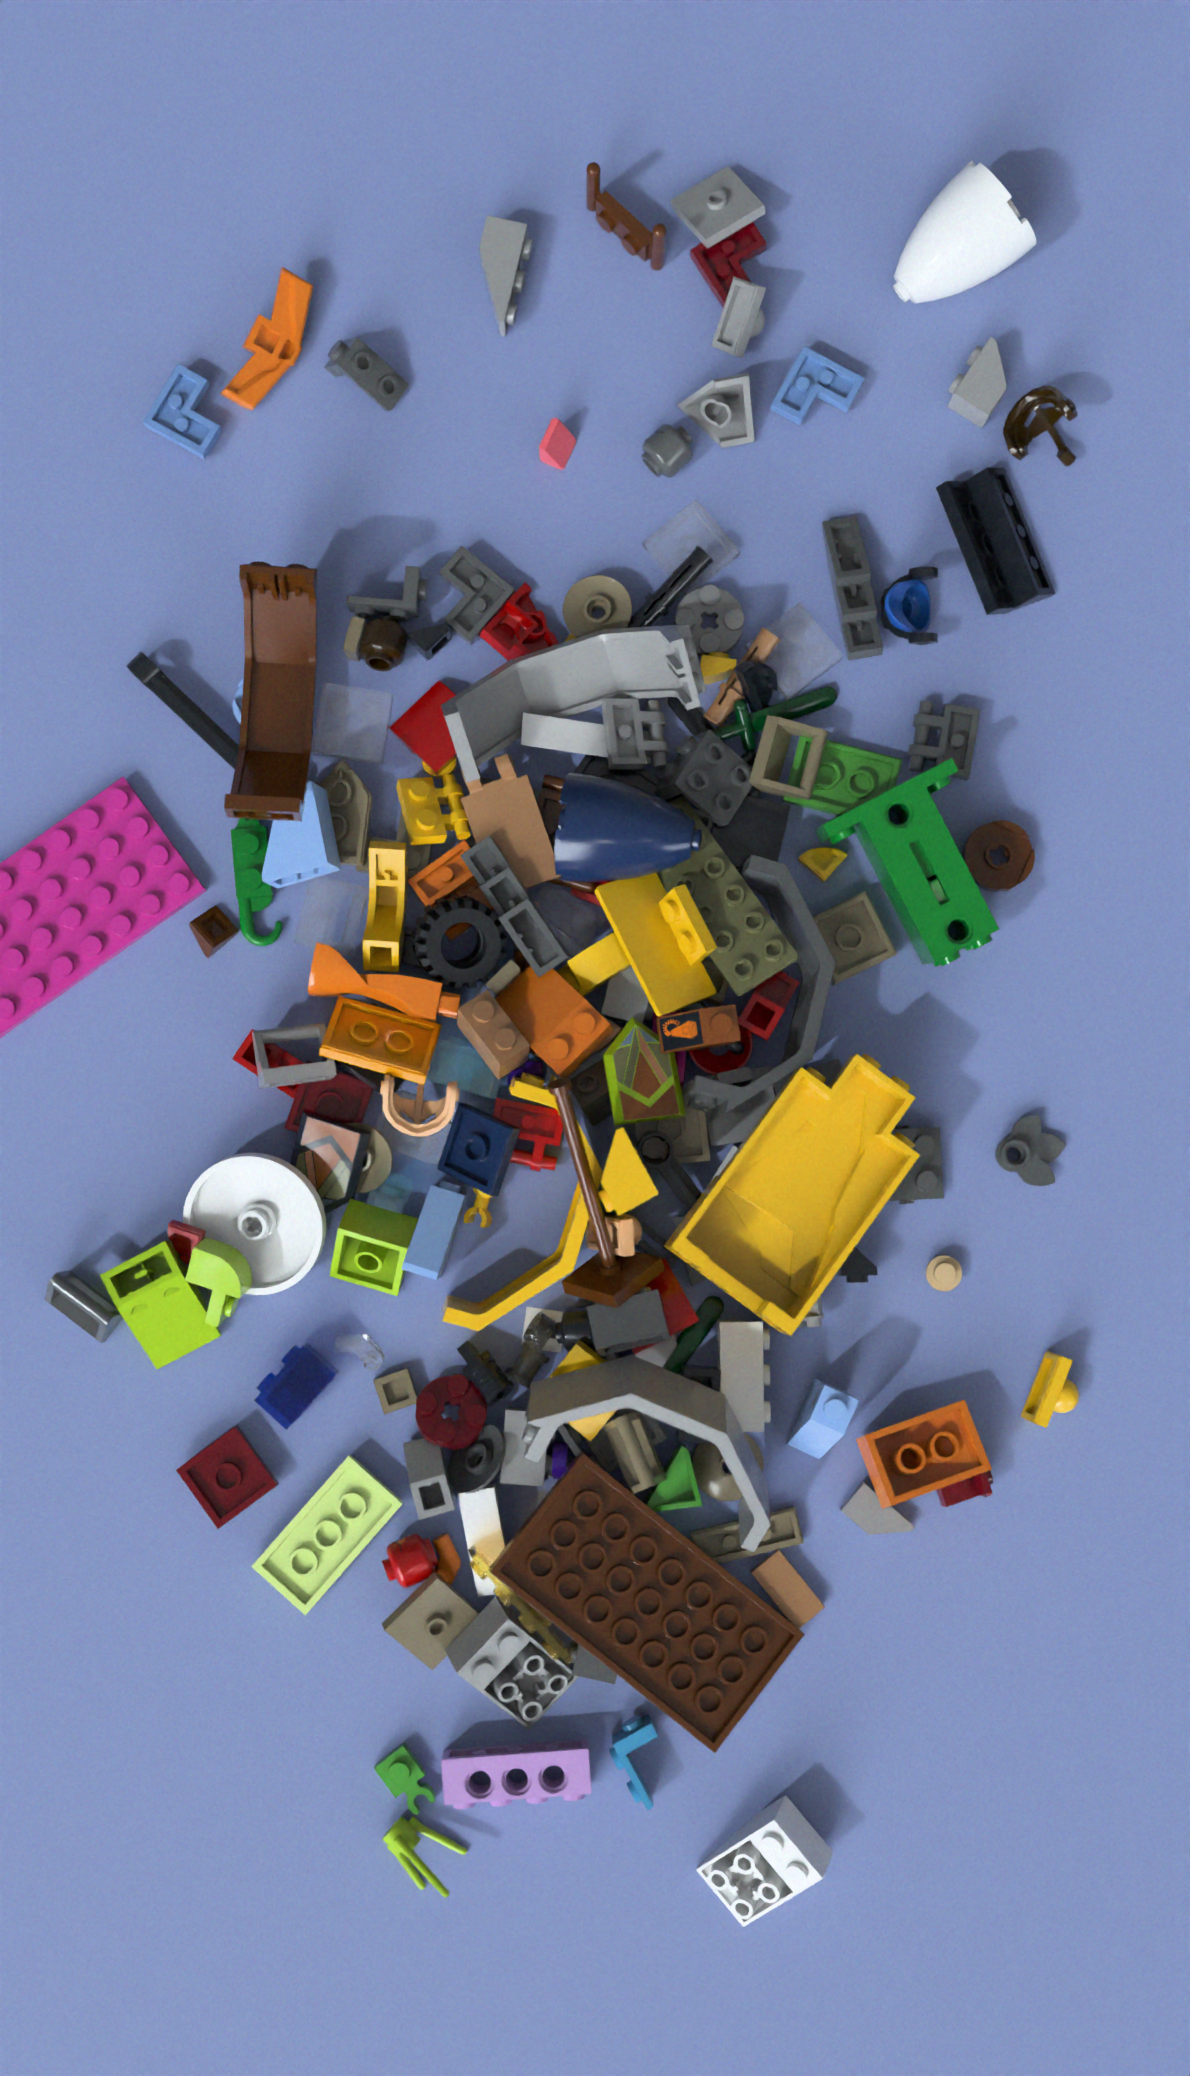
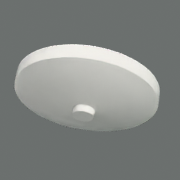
(264, 1213)

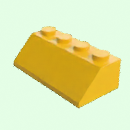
(624, 1177)

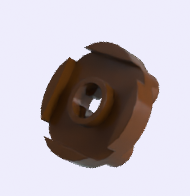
(1016, 850)

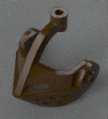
(1019, 436)

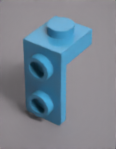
(634, 1734)

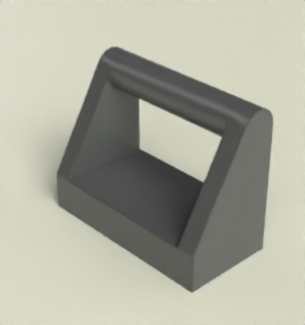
(83, 1304)

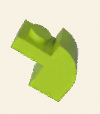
(224, 1272)

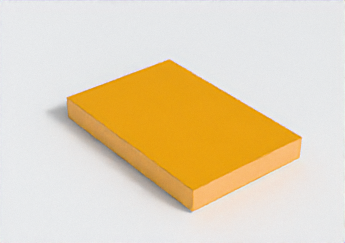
(380, 1040)

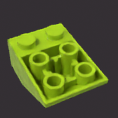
(160, 1304)

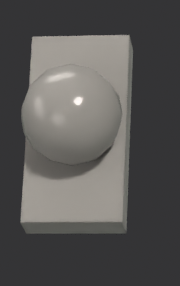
(740, 317)

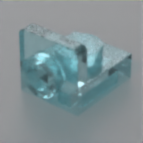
(392, 1194)

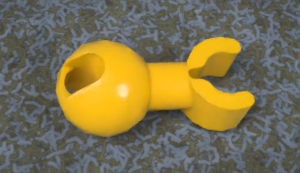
(480, 1205)

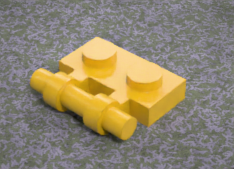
(422, 810)

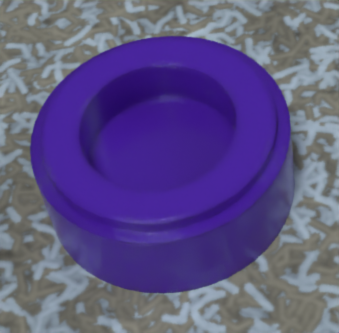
(559, 1459)

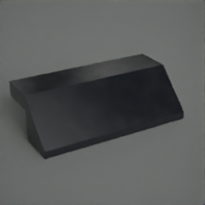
(995, 541)

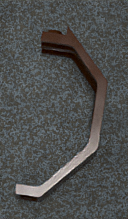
(276, 692)

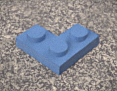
(812, 378)
(174, 413)

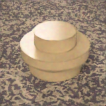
(943, 1273)

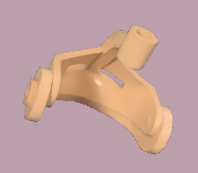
(418, 1109)

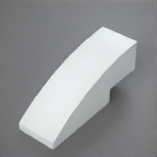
(483, 1529)

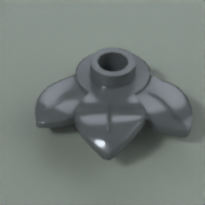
(1033, 1149)

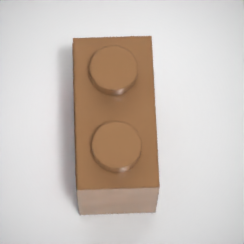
(493, 1034)

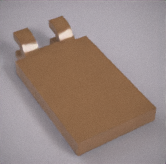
(514, 820)

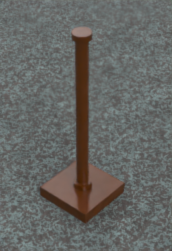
(605, 1276)

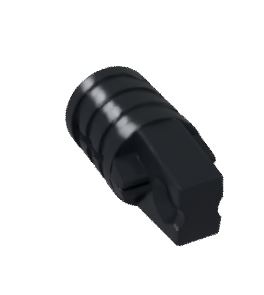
(485, 1374)

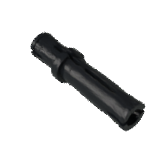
(671, 589)

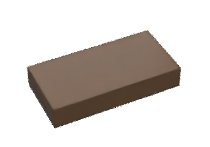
(787, 1589)

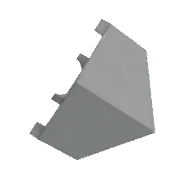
(723, 410)

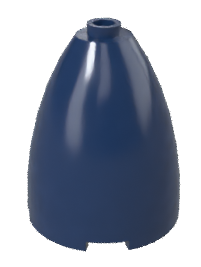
(618, 831)

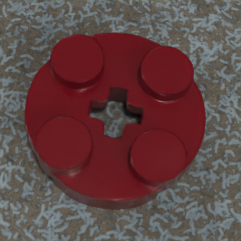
(444, 1431)

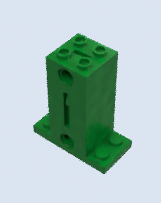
(919, 866)

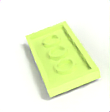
(327, 1534)

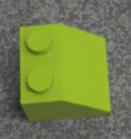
(372, 1247)

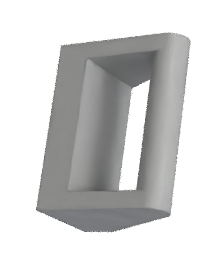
(293, 1074)

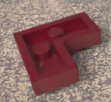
(724, 259)

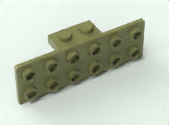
(745, 935)

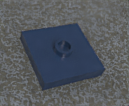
(478, 1149)

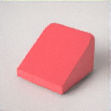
(556, 445)

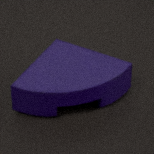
(531, 1067)

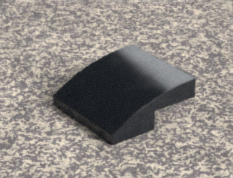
(753, 830)

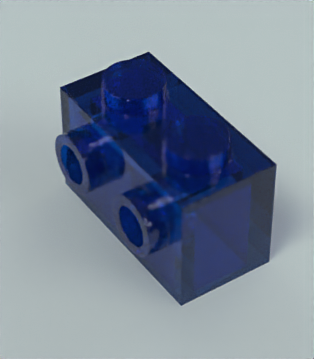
(296, 1385)

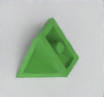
(680, 1488)

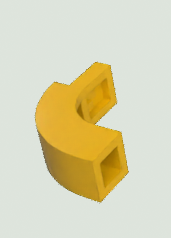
(386, 906)
(595, 965)

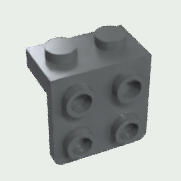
(707, 776)

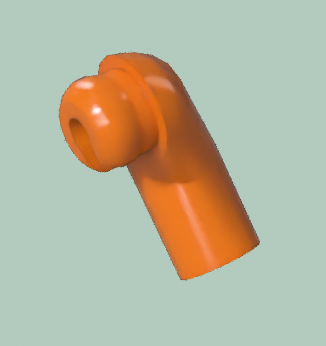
(449, 1560)

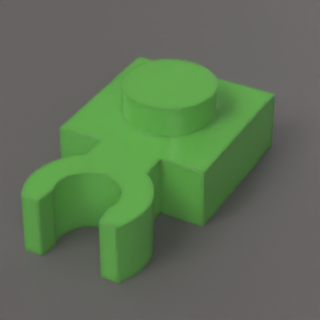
(402, 1774)

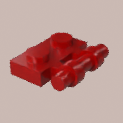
(536, 1125)

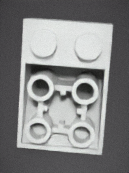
(766, 1862)

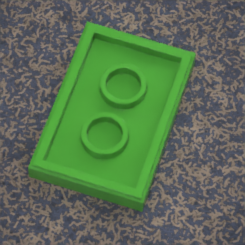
(844, 778)

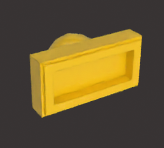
(1050, 1390)

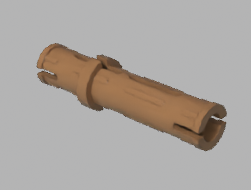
(731, 690)

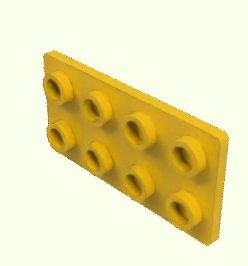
(661, 940)

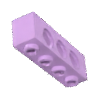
(532, 1758)

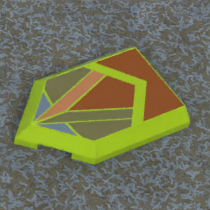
(640, 1078)

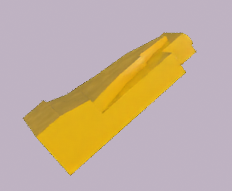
(800, 1190)

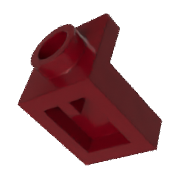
(966, 1489)

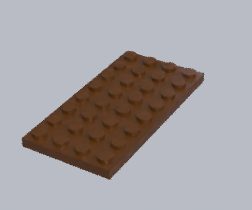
(646, 1602)

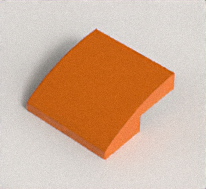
(448, 877)

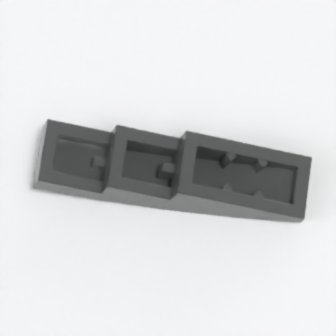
(852, 588)
(514, 906)

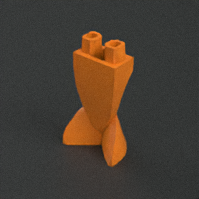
(414, 996)

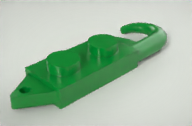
(253, 895)

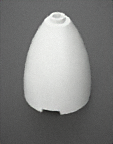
(962, 238)

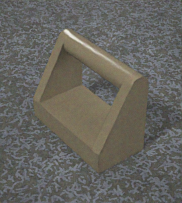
(772, 754)
(635, 1452)

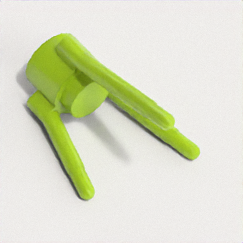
(402, 1840)

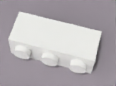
(743, 1372)

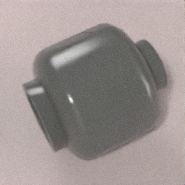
(667, 450)

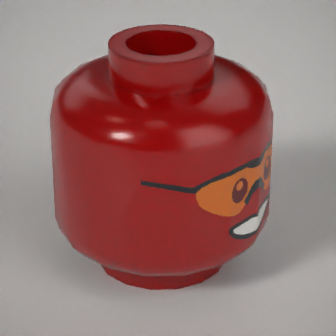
(410, 1560)

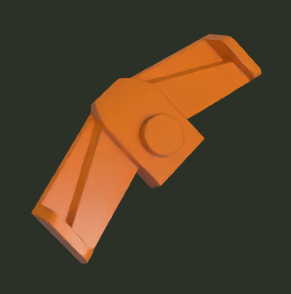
(272, 342)

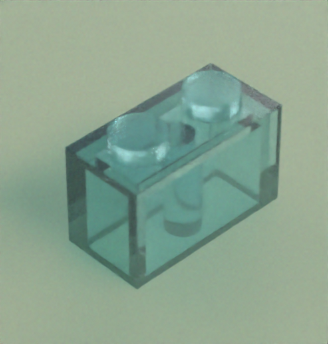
(463, 1064)

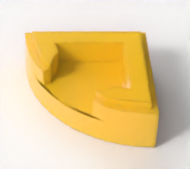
(822, 861)

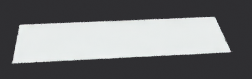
(566, 735)

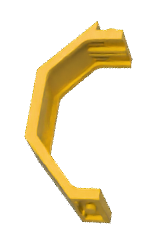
(554, 1267)

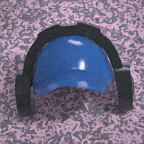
(908, 606)

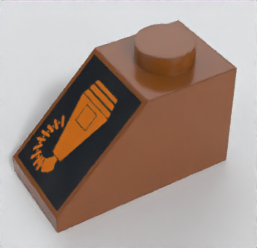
(698, 1029)

